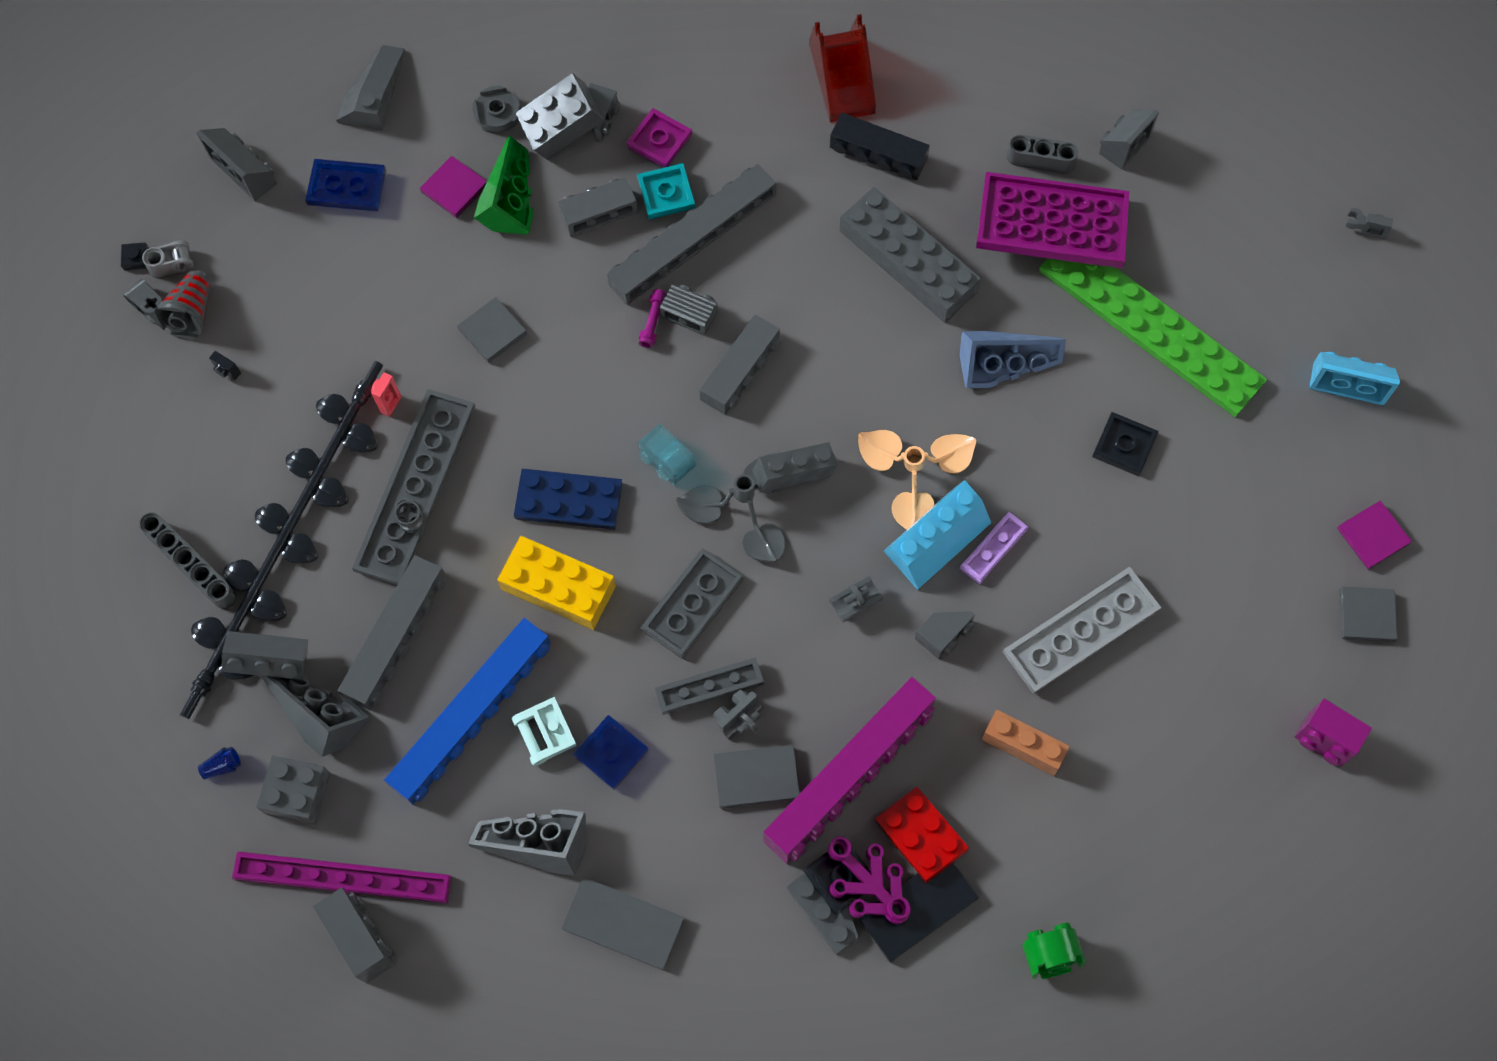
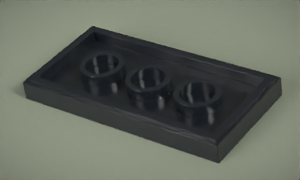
(930, 906)

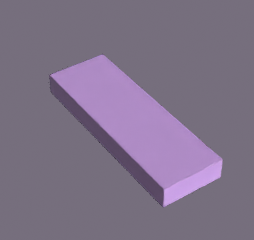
(994, 547)

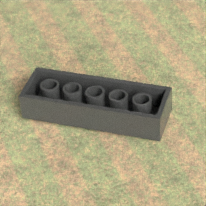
(909, 254)

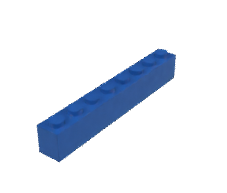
(468, 711)

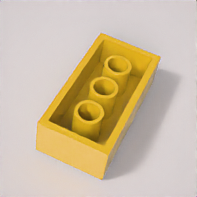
(557, 582)

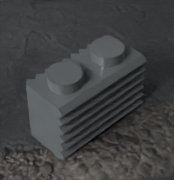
(689, 308)

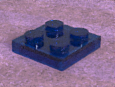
(611, 752)

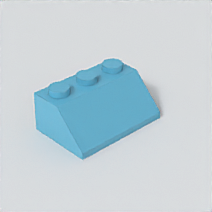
(1353, 378)

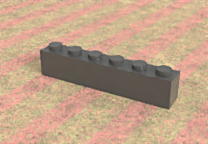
(392, 633)

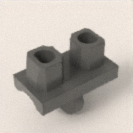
(855, 599)
(741, 716)

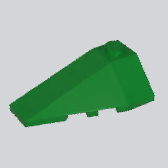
(506, 194)

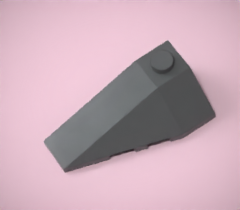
(372, 92)
(319, 717)
(543, 841)

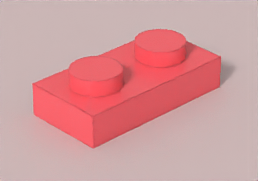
(386, 394)

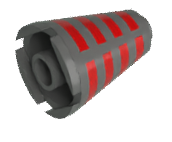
(185, 306)

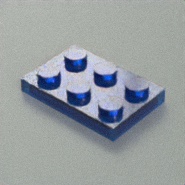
(345, 185)

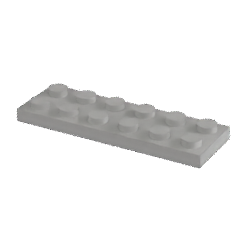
(1081, 630)

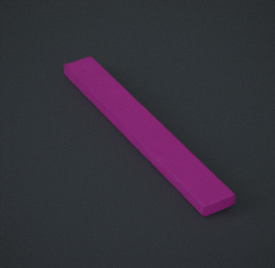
(334, 875)

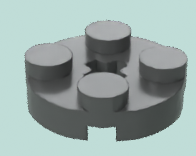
(499, 120)

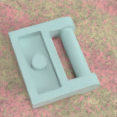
(552, 726)

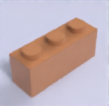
(1025, 742)

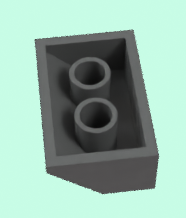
(237, 161)

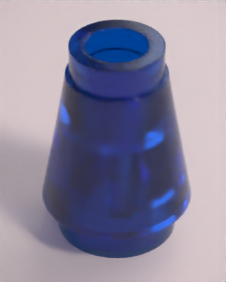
(220, 763)

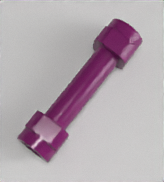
(648, 337)

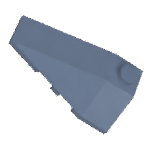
(1001, 356)

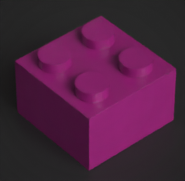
(1332, 733)

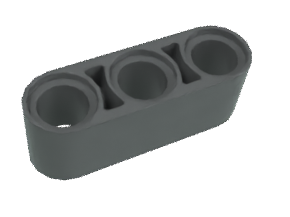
(1053, 150)

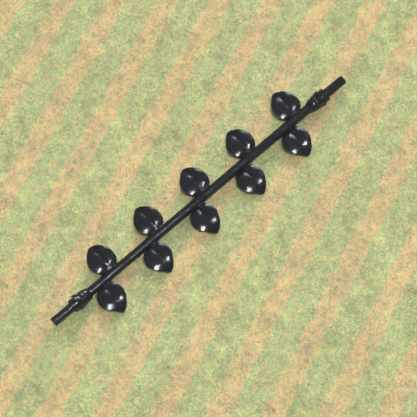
(275, 520)

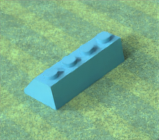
(939, 534)

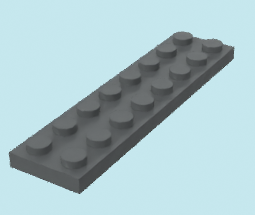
(415, 478)

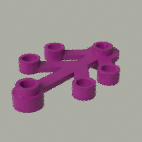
(871, 883)

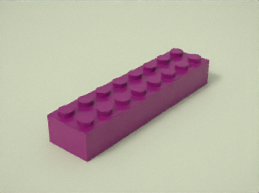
(849, 770)

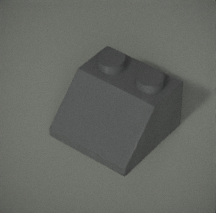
(1128, 136)

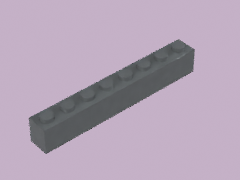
(691, 234)

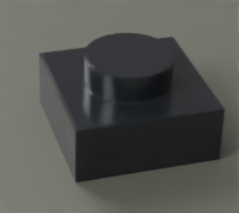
(132, 256)
(224, 366)

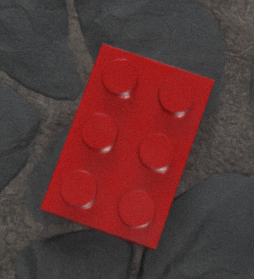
(921, 834)

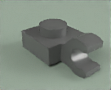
(1372, 225)

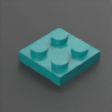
(666, 191)

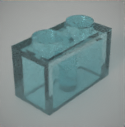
(666, 454)

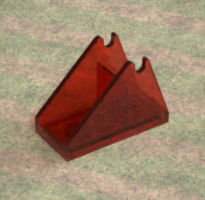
(844, 71)

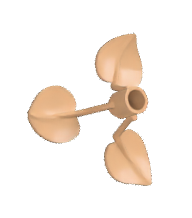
(883, 447)

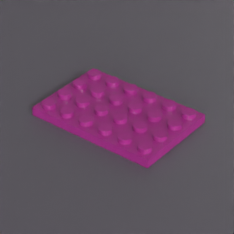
(1053, 220)

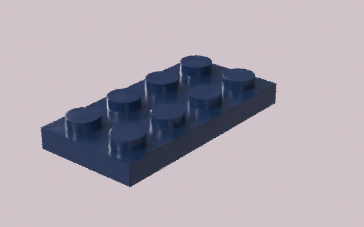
(568, 499)

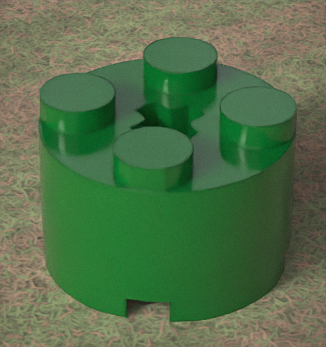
(1053, 951)

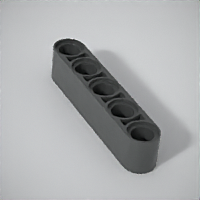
(179, 552)

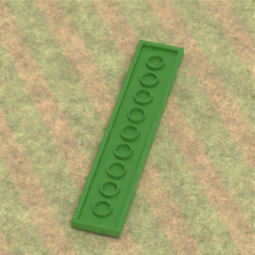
(1159, 331)

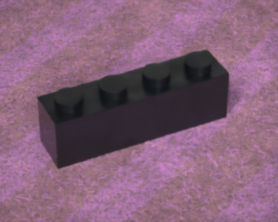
(879, 146)

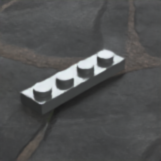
(709, 686)

